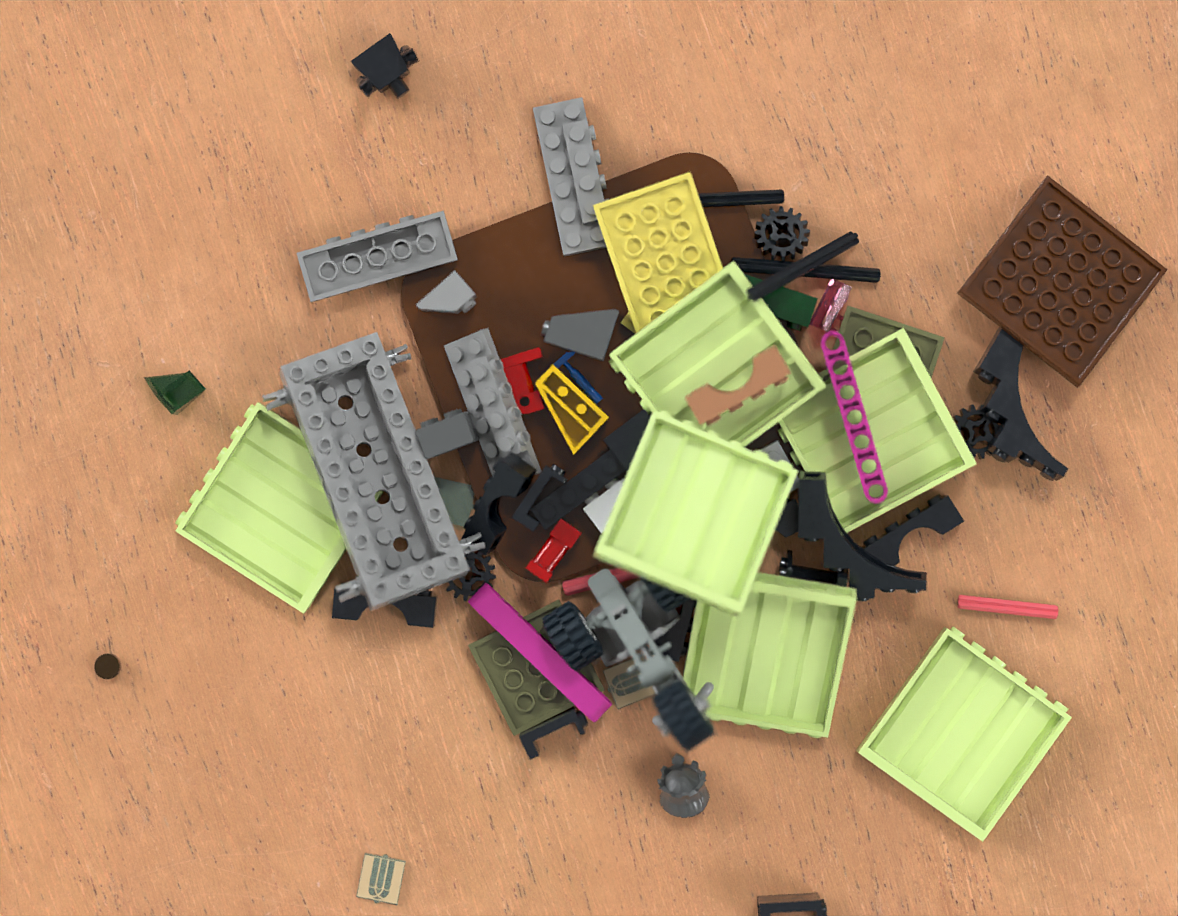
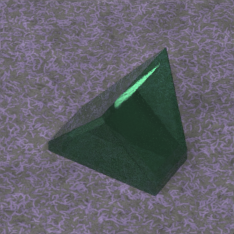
(175, 390)

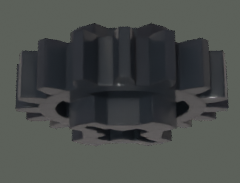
(782, 236)
(968, 425)
(481, 575)

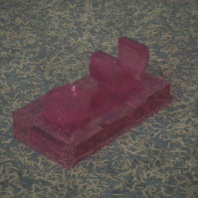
(829, 306)

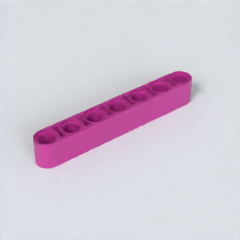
(862, 426)
(539, 652)

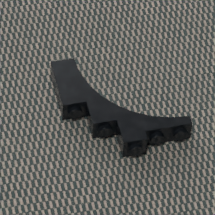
(1003, 405)
(841, 552)

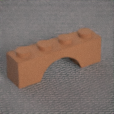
(710, 402)

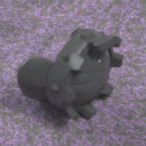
(683, 788)

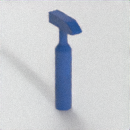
(578, 378)

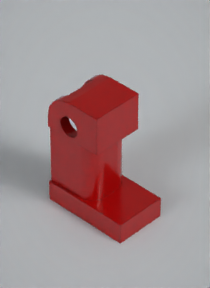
(520, 380)
(554, 549)

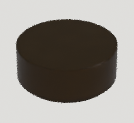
(107, 666)

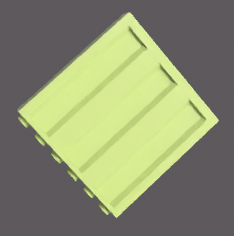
(713, 342)
(908, 426)
(267, 511)
(696, 513)
(777, 658)
(964, 732)

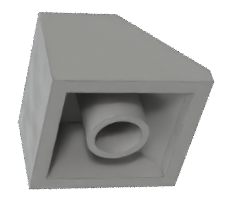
(449, 297)

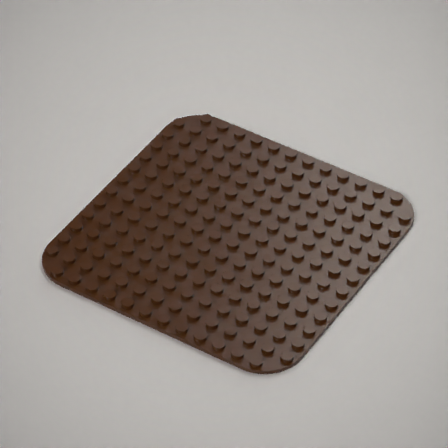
(521, 284)

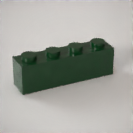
(789, 305)

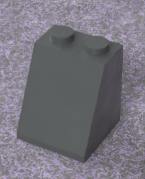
(582, 332)

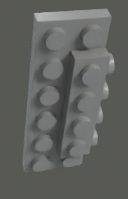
(572, 173)
(377, 255)
(489, 399)

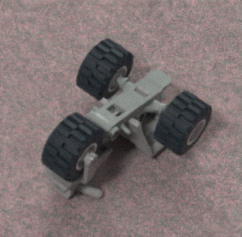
(619, 628)

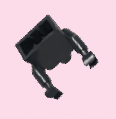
(384, 67)

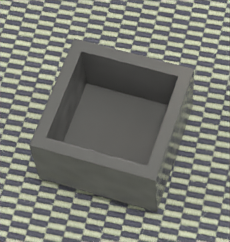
(446, 435)

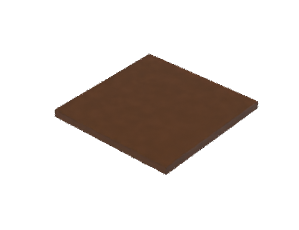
(1062, 281)

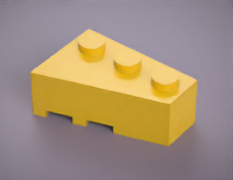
(570, 407)

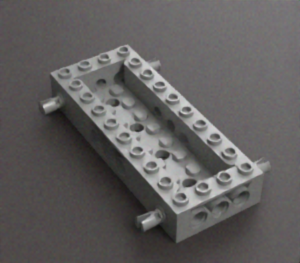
(395, 466)

